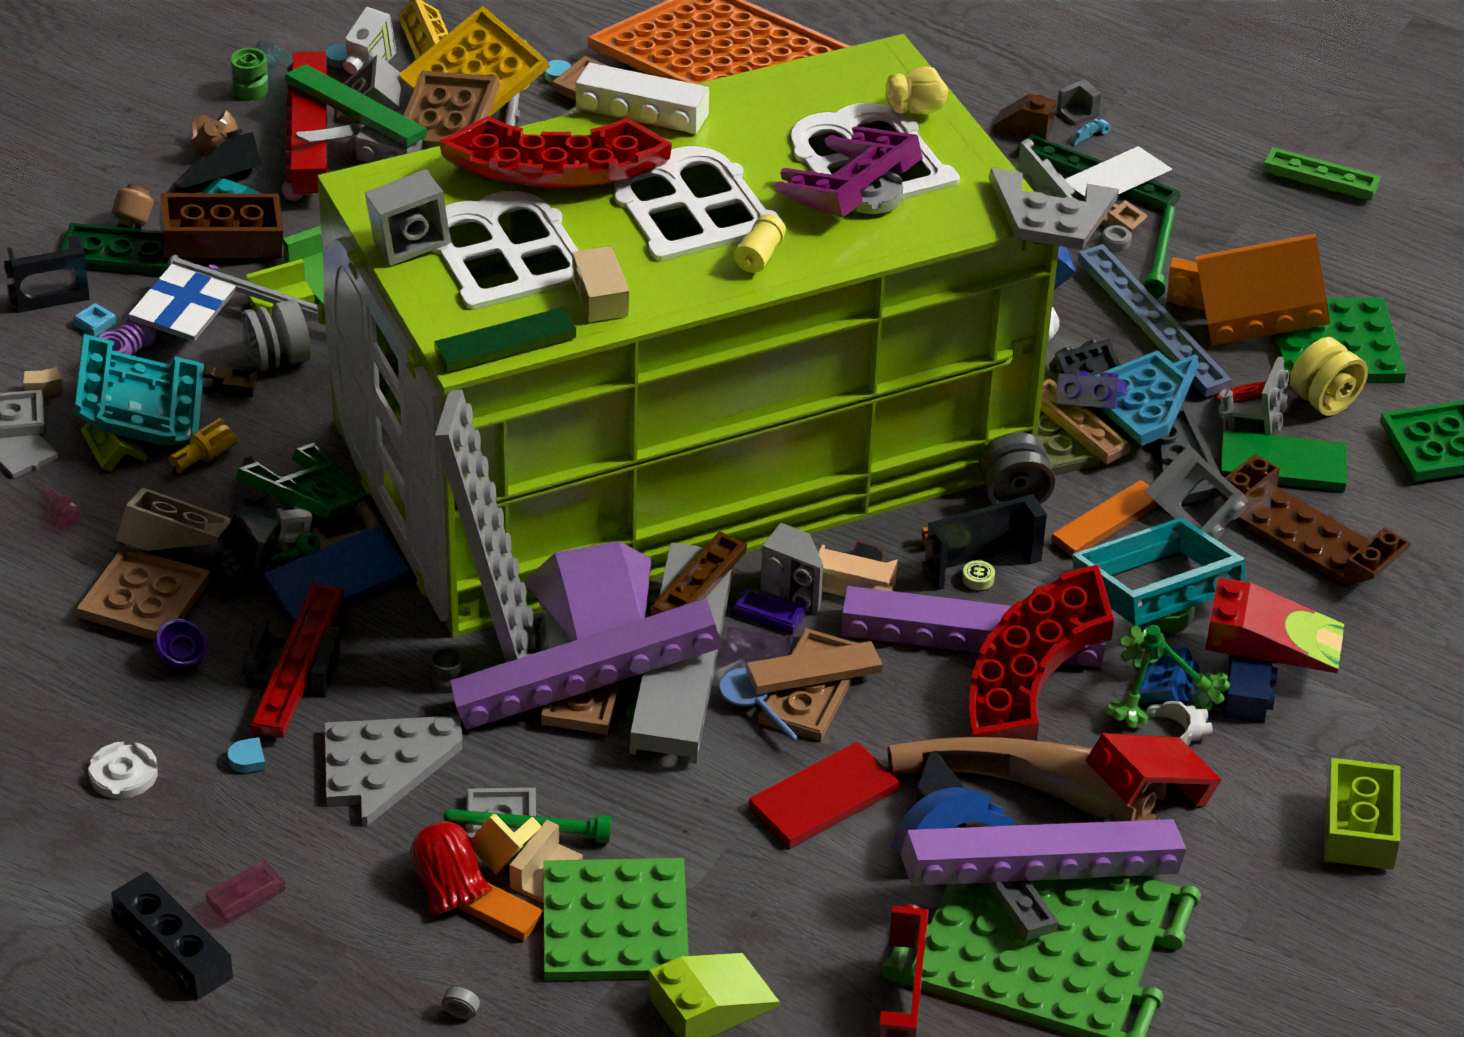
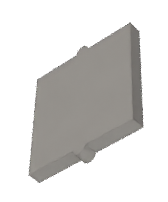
(24, 454)

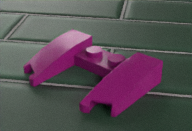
(873, 156)

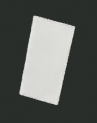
(1120, 171)

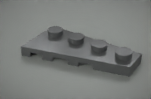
(1185, 433)

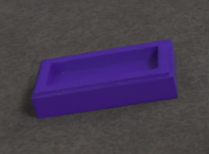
(770, 610)

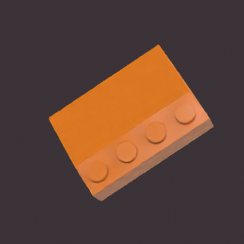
(1263, 289)

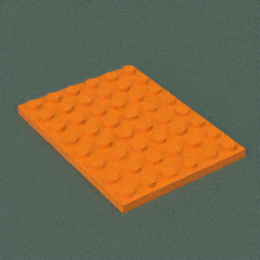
(708, 40)

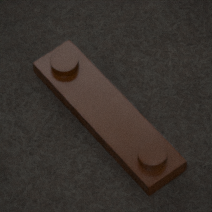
(702, 573)

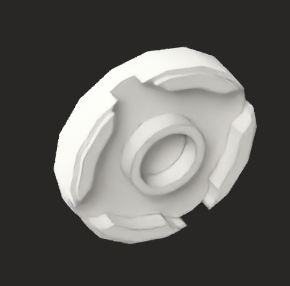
(123, 770)

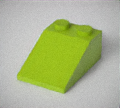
(708, 993)

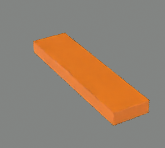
(1105, 519)

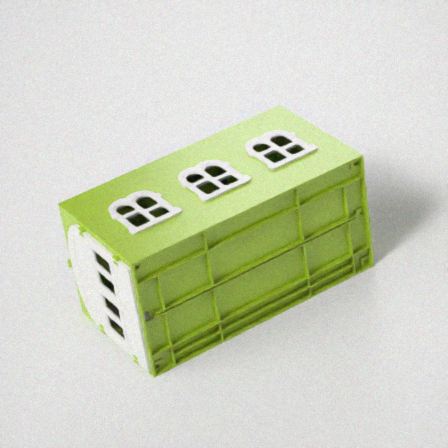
(727, 396)

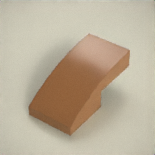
(1124, 215)

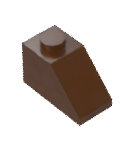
(1027, 116)

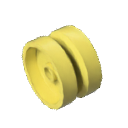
(1328, 376)

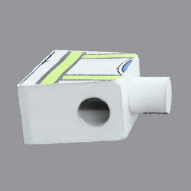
(367, 38)

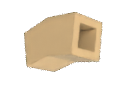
(46, 380)

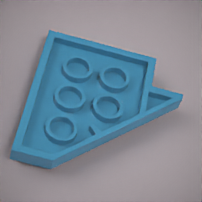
(1153, 395)

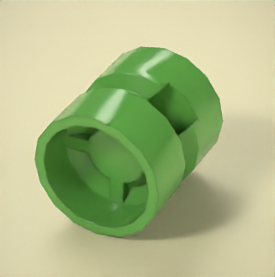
(249, 74)

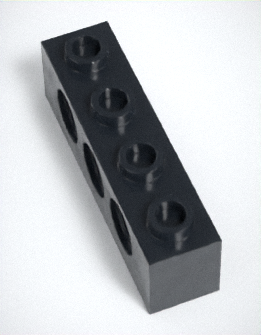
(171, 936)

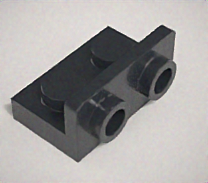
(1090, 357)

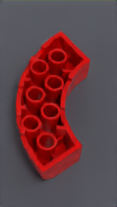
(555, 158)
(1029, 647)

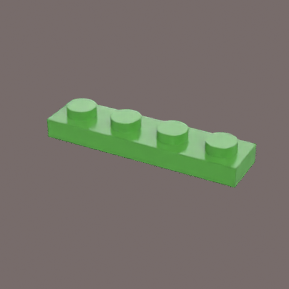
(1321, 174)

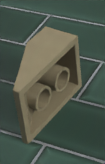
(163, 522)

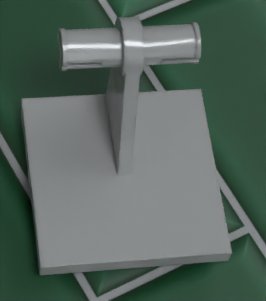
(1269, 408)

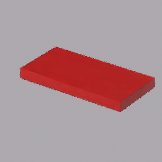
(823, 794)

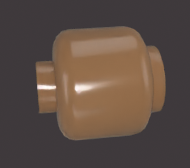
(132, 206)

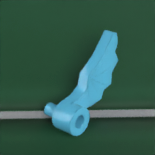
(1090, 128)

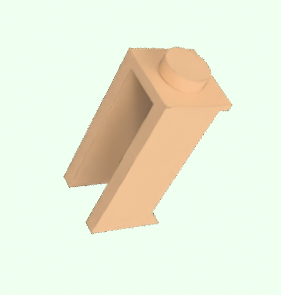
(851, 570)

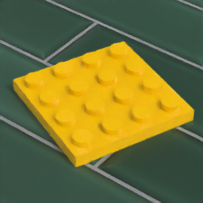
(482, 48)

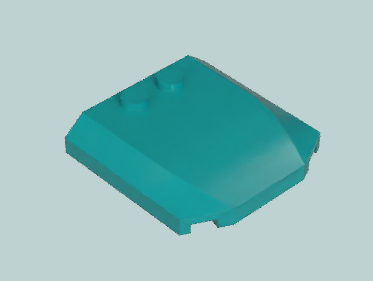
(137, 394)

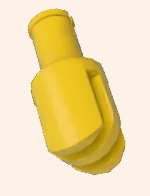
(204, 445)

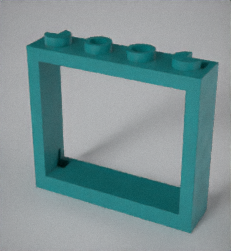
(1171, 593)

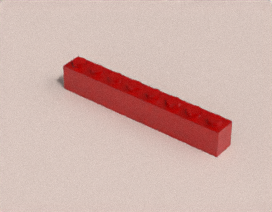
(304, 114)

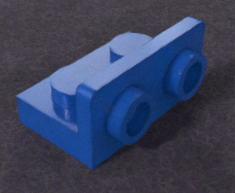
(1167, 680)

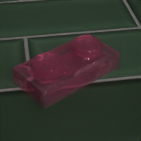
(245, 891)

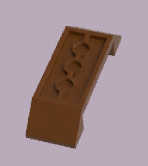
(1307, 532)

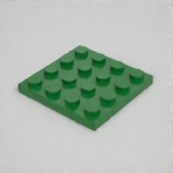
(1362, 328)

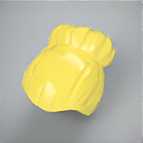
(916, 92)

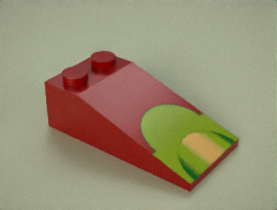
(1271, 628)

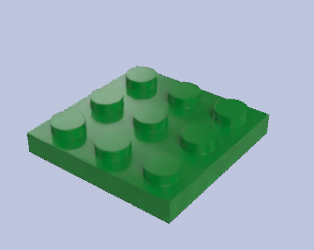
(1428, 438)

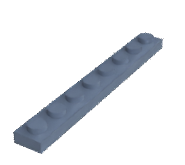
(1152, 317)

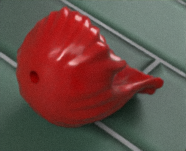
(447, 866)

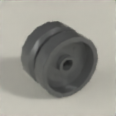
(1016, 468)

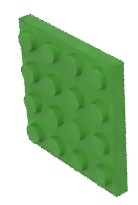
(613, 917)

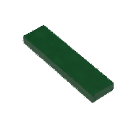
(505, 339)

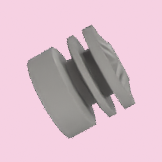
(282, 334)

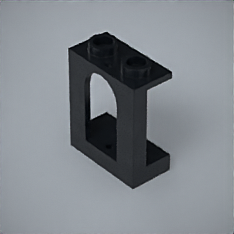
(23, 267)

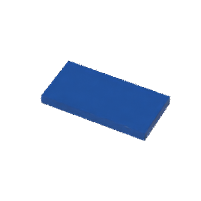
(355, 564)

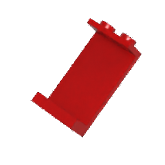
(1132, 760)
(909, 931)

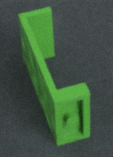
(308, 247)

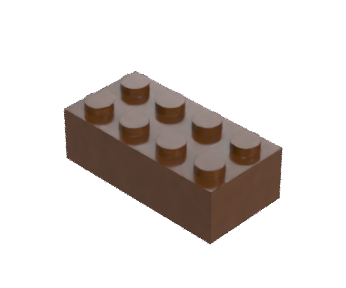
(221, 225)

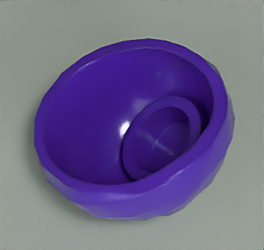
(180, 644)

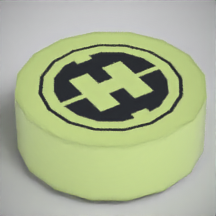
(978, 575)

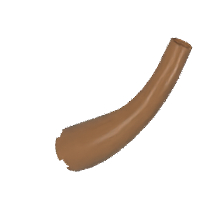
(1042, 765)

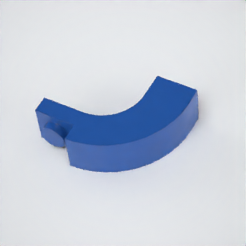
(949, 809)

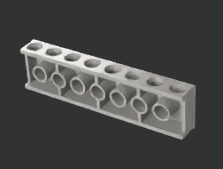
(676, 696)

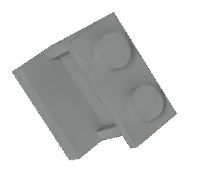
(1179, 481)

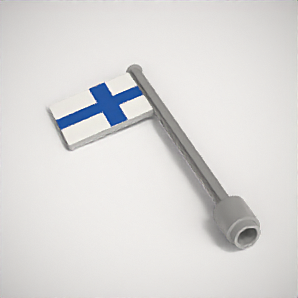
(192, 295)

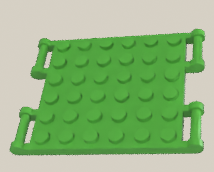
(1065, 980)

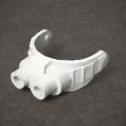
(1192, 719)

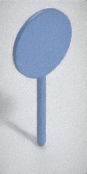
(738, 690)

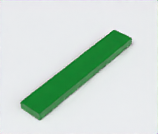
(356, 105)

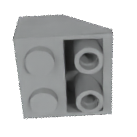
(792, 567)

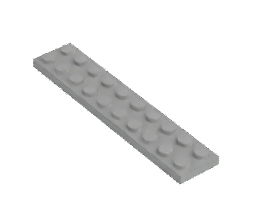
(485, 529)

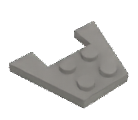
(1051, 218)

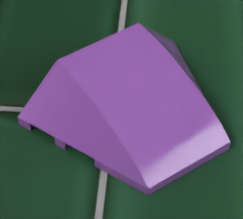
(593, 588)

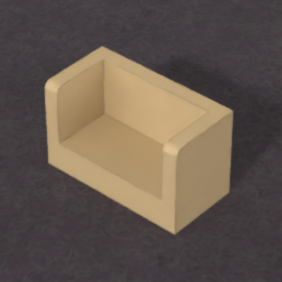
(600, 284)

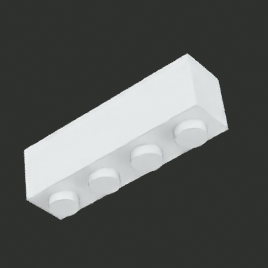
(642, 98)

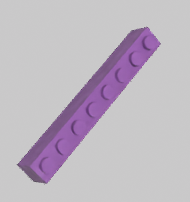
(932, 622)
(585, 664)
(1042, 852)

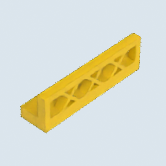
(421, 26)

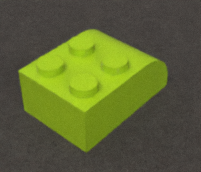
(1362, 813)

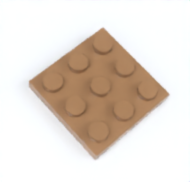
(450, 102)
(143, 592)

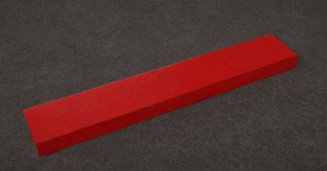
(296, 661)

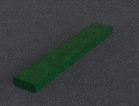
(1073, 162)

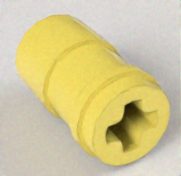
(760, 243)

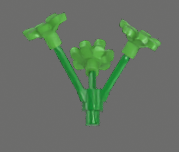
(1146, 649)

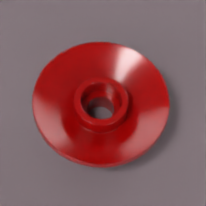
(1246, 392)

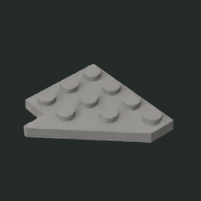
(385, 759)

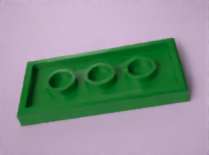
(1300, 460)

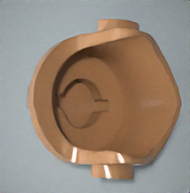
(209, 131)

